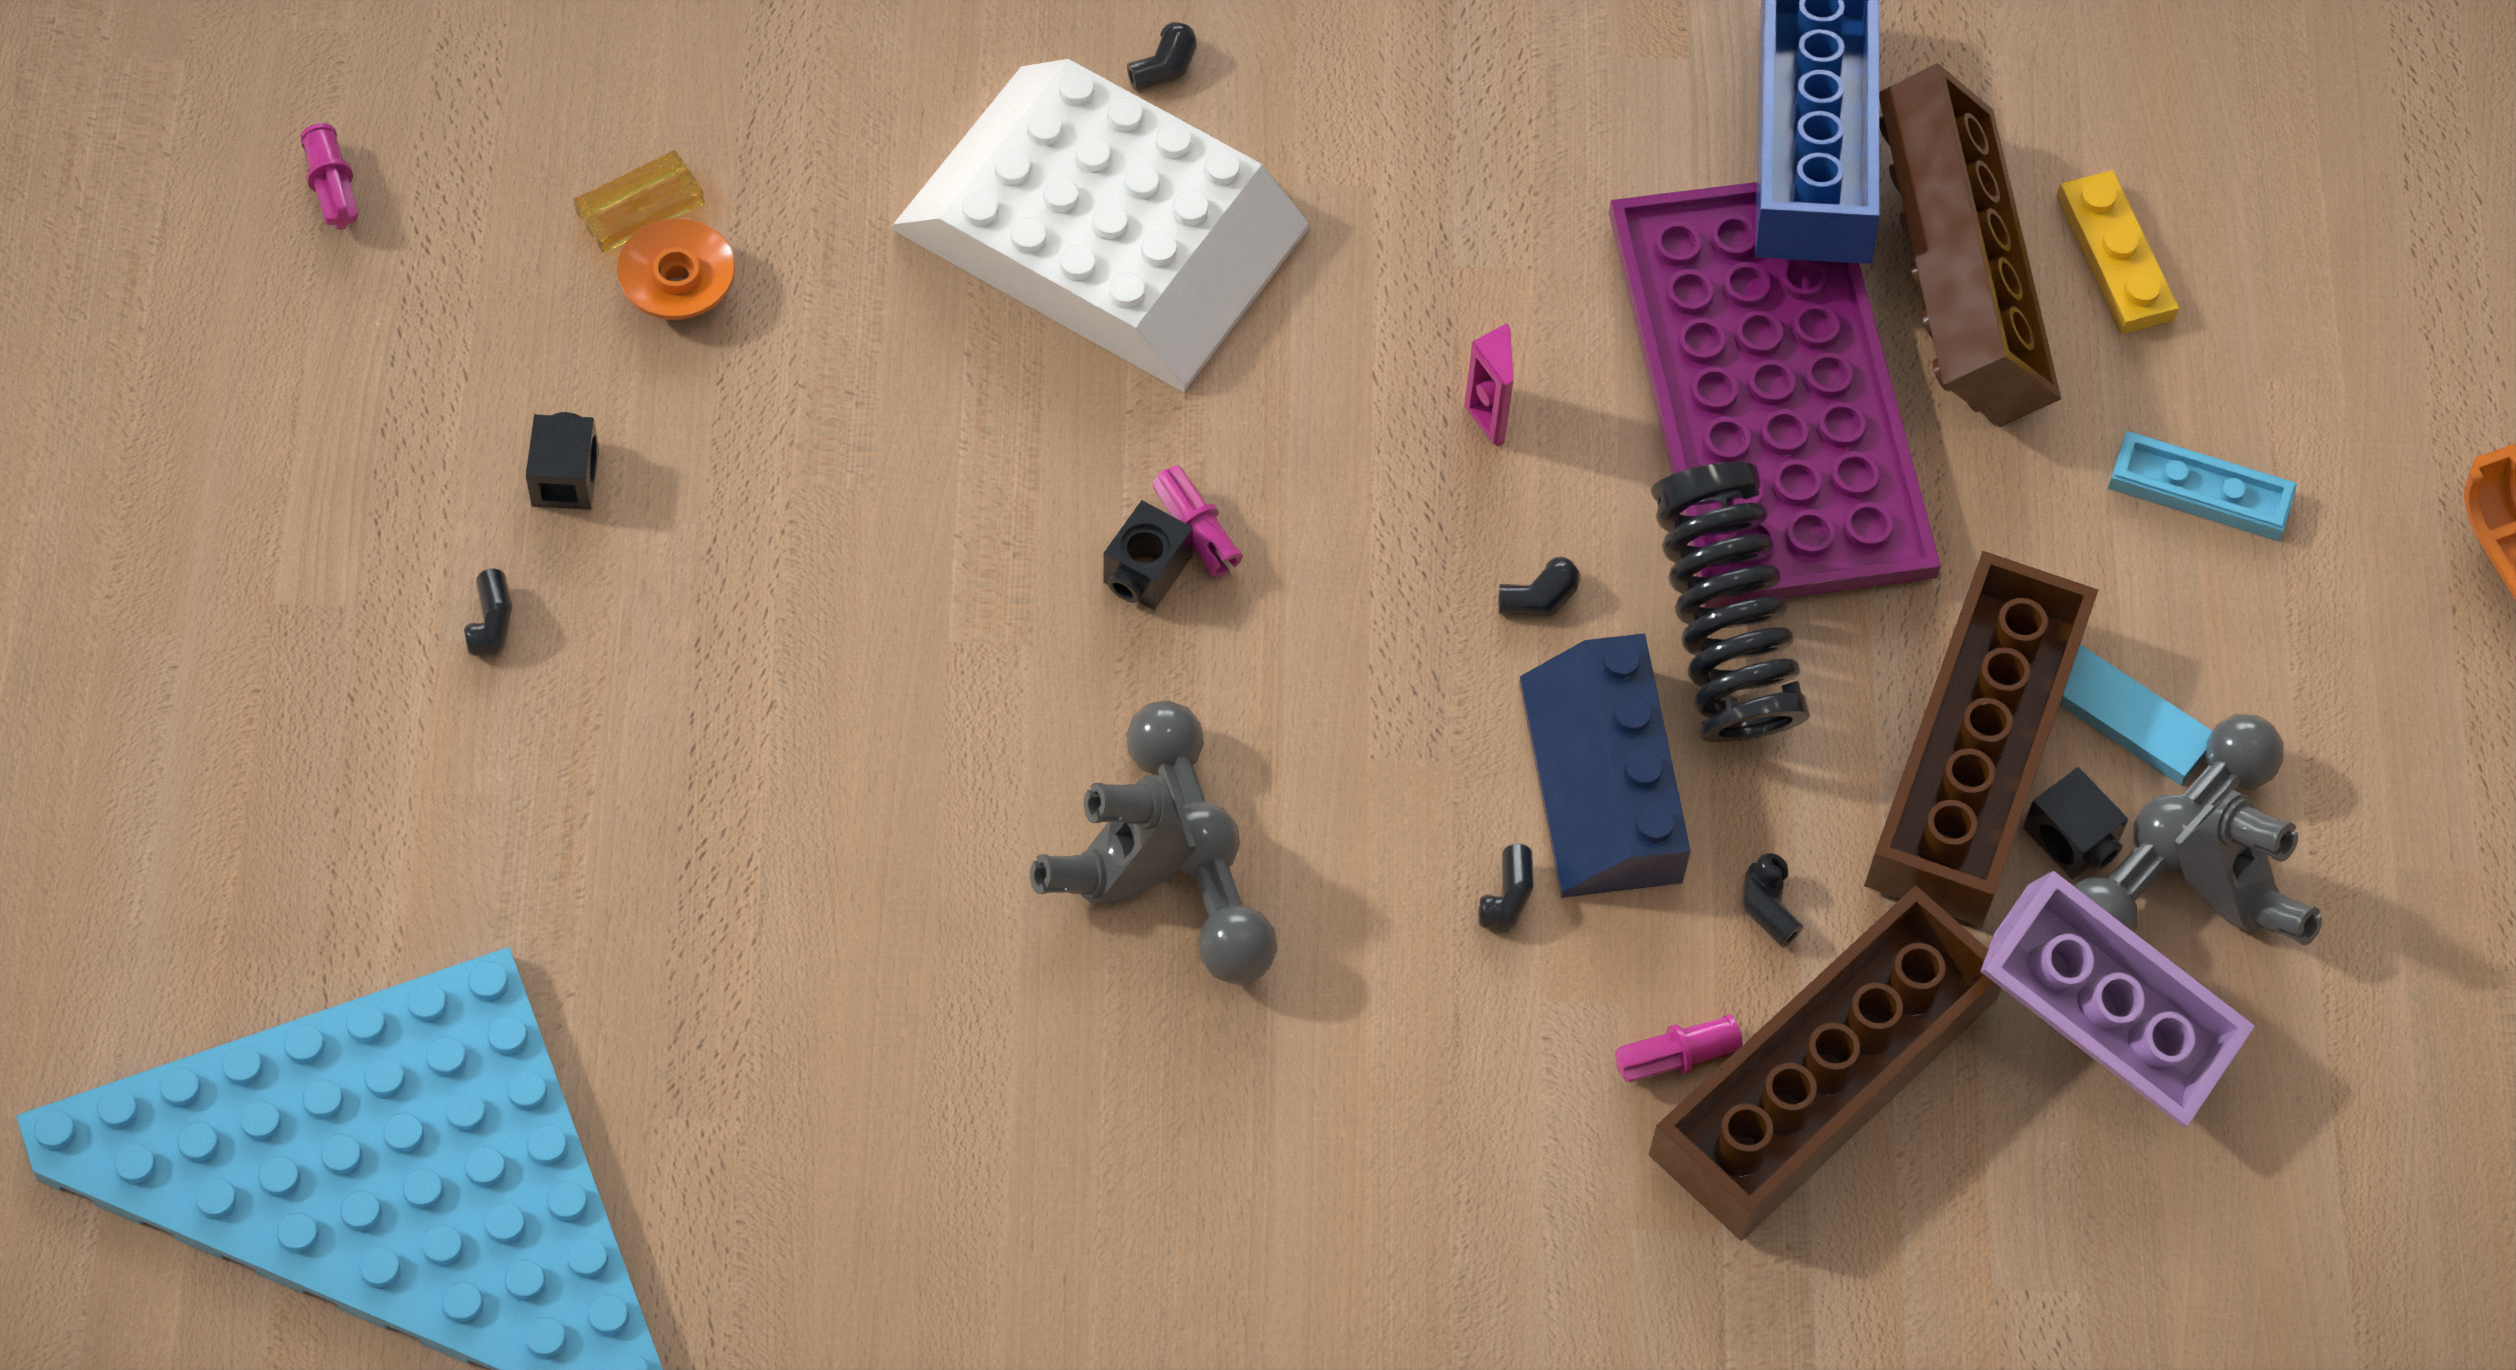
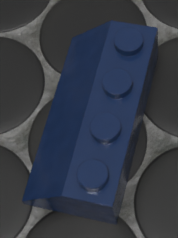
(1605, 768)

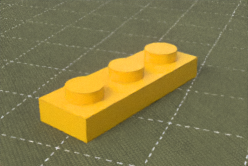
(2117, 252)

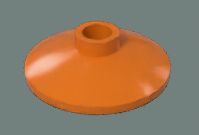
(671, 250)

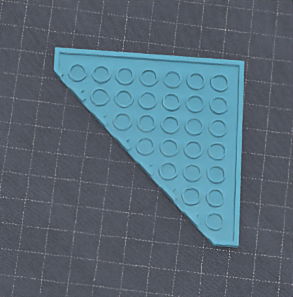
(382, 1161)

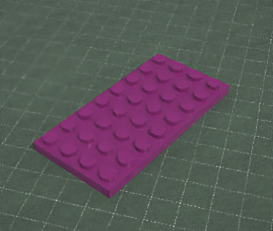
(1778, 374)

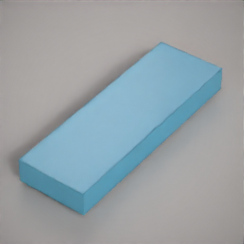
(2203, 485)
(2134, 716)

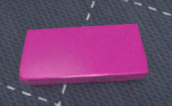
(1491, 383)

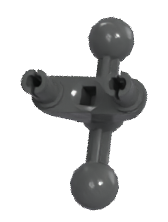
(1163, 830)
(2216, 840)

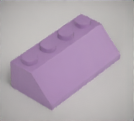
(2115, 996)

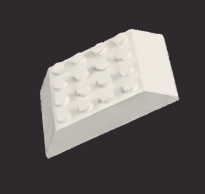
(1108, 218)

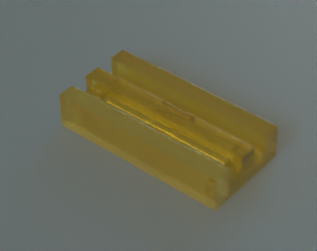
(642, 205)

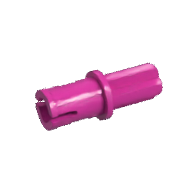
(329, 175)
(1189, 507)
(1678, 1049)

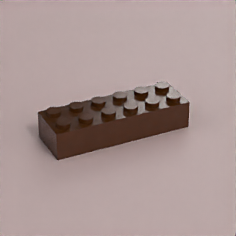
(1967, 246)
(1982, 737)
(1825, 1063)

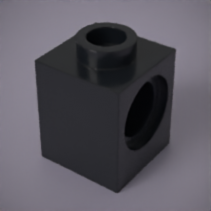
(562, 461)
(1153, 535)
(2076, 824)

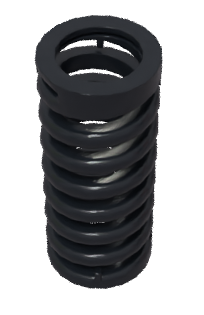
(1714, 485)

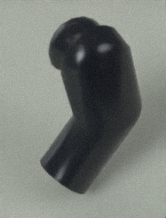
(1170, 59)
(1545, 594)
(496, 611)
(1516, 889)
(1764, 897)

